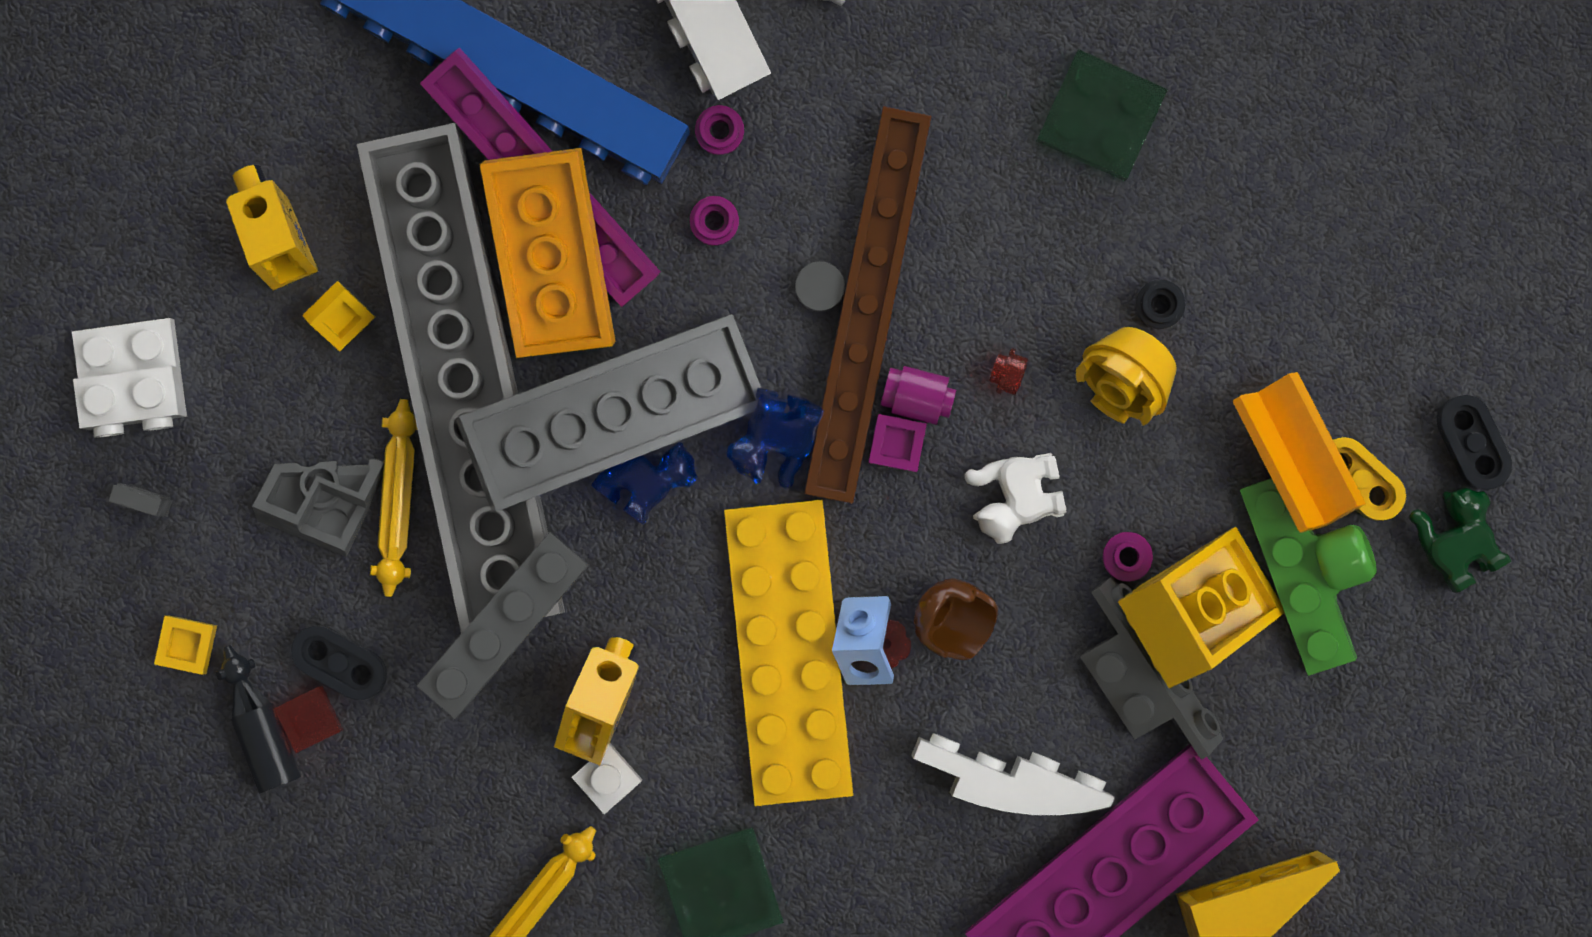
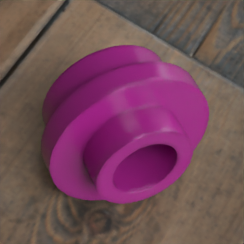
(715, 115)
(710, 205)
(1111, 556)

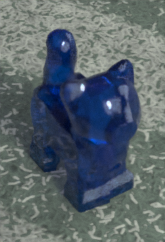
(776, 431)
(647, 482)

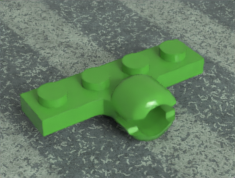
(1309, 575)

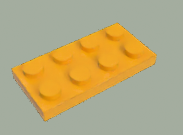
(548, 252)

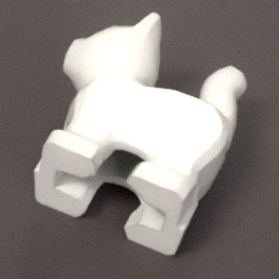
(1023, 493)

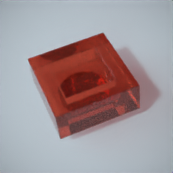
(308, 719)

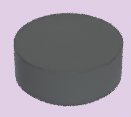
(819, 286)

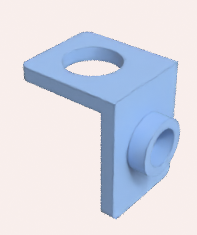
(861, 638)

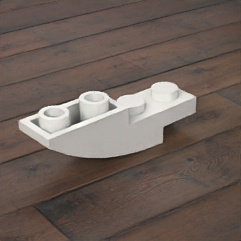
(1029, 789)

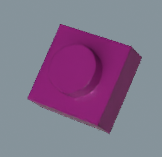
(897, 443)

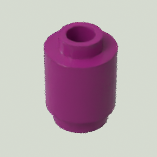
(918, 394)

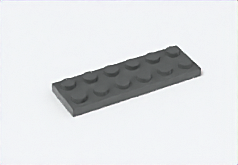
(610, 413)

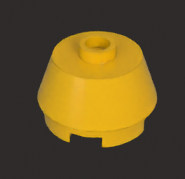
(1128, 375)

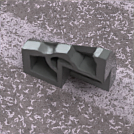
(319, 501)

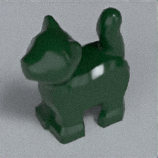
(1468, 541)

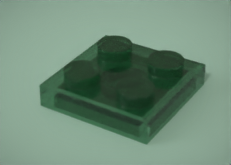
(1101, 115)
(721, 887)

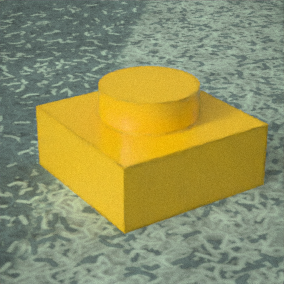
(338, 316)
(185, 644)

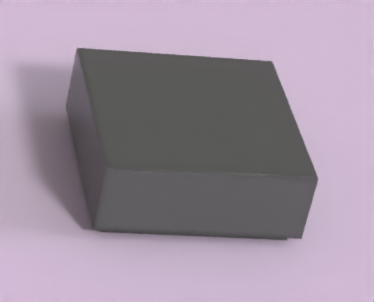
(140, 499)

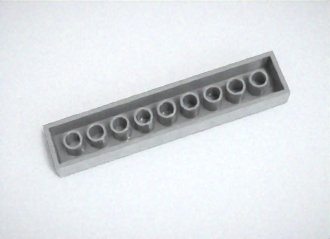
(449, 347)

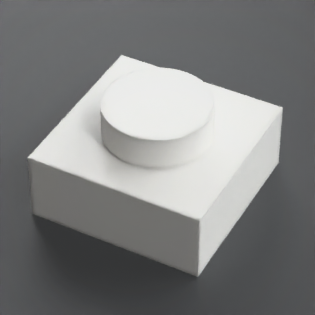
(609, 781)

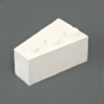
(719, 42)

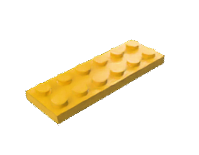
(787, 653)

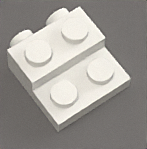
(128, 377)

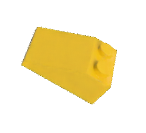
(1202, 608)
(1256, 900)

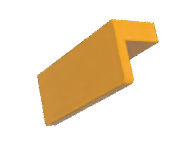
(1299, 453)

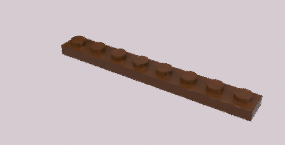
(868, 305)

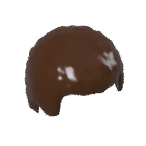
(955, 619)

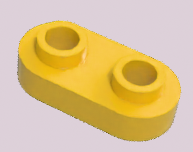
(1371, 473)

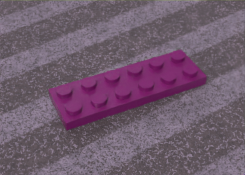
(1127, 857)

